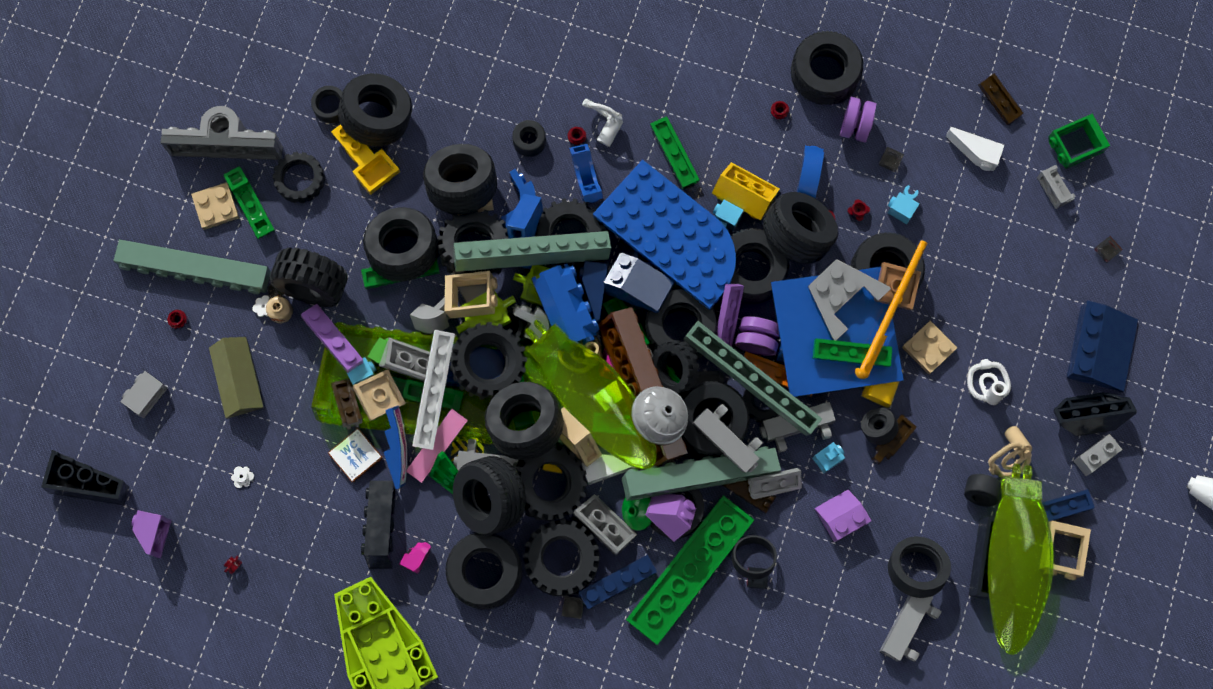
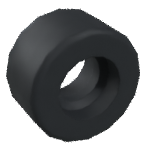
(523, 128)
(983, 490)

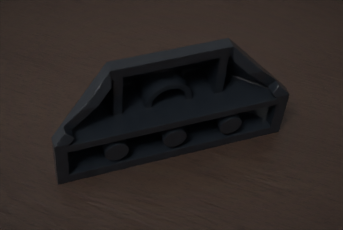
(1094, 413)

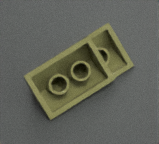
(236, 376)

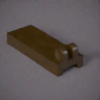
(1000, 99)
(346, 403)
(741, 490)

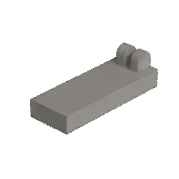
(775, 483)

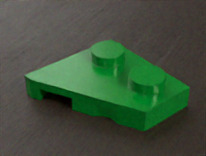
(444, 471)

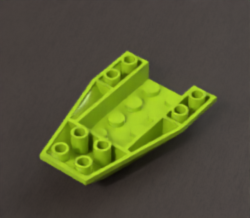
(379, 642)

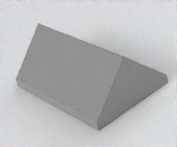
(405, 359)
(604, 524)

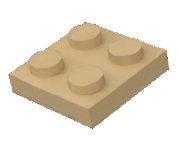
(215, 206)
(929, 347)
(378, 394)

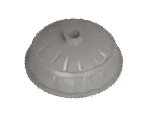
(653, 420)

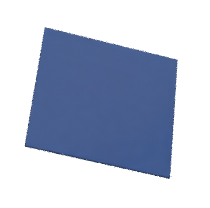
(802, 322)

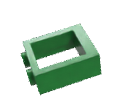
(1093, 132)

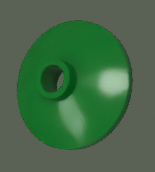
(636, 520)

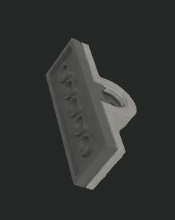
(232, 143)

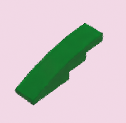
(413, 391)

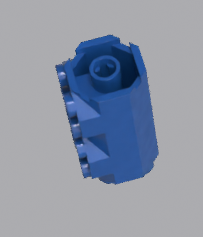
(564, 303)

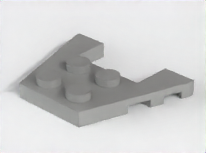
(836, 287)

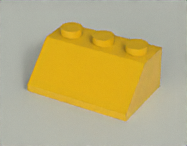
(745, 191)

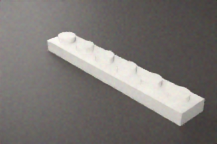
(433, 389)

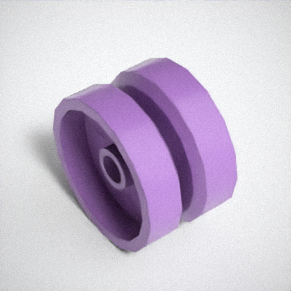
(861, 120)
(758, 336)

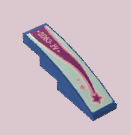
(397, 454)

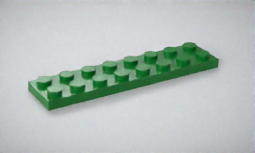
(690, 570)

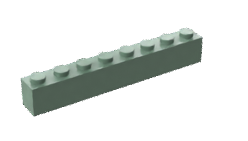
(531, 251)
(192, 266)
(752, 379)
(694, 475)

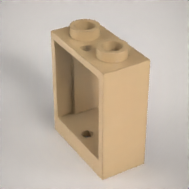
(452, 283)
(579, 439)
(1077, 532)

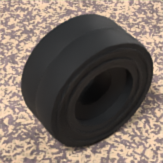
(876, 416)

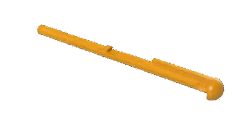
(880, 337)

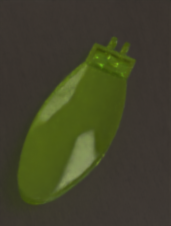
(592, 394)
(1019, 561)

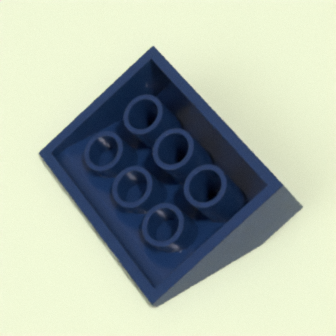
(1102, 346)

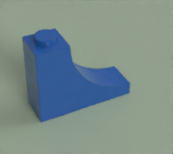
(525, 218)

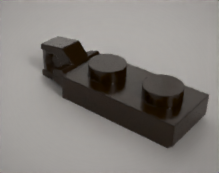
(888, 450)

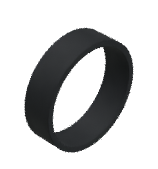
(758, 540)

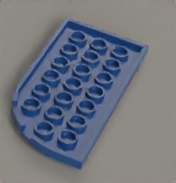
(671, 233)

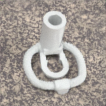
(613, 123)
(997, 390)

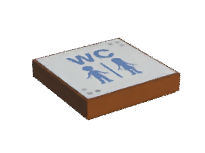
(355, 455)

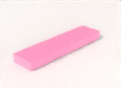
(444, 436)

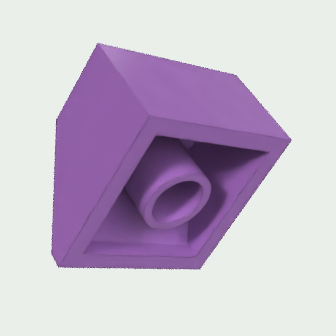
(671, 514)
(842, 515)
(151, 532)

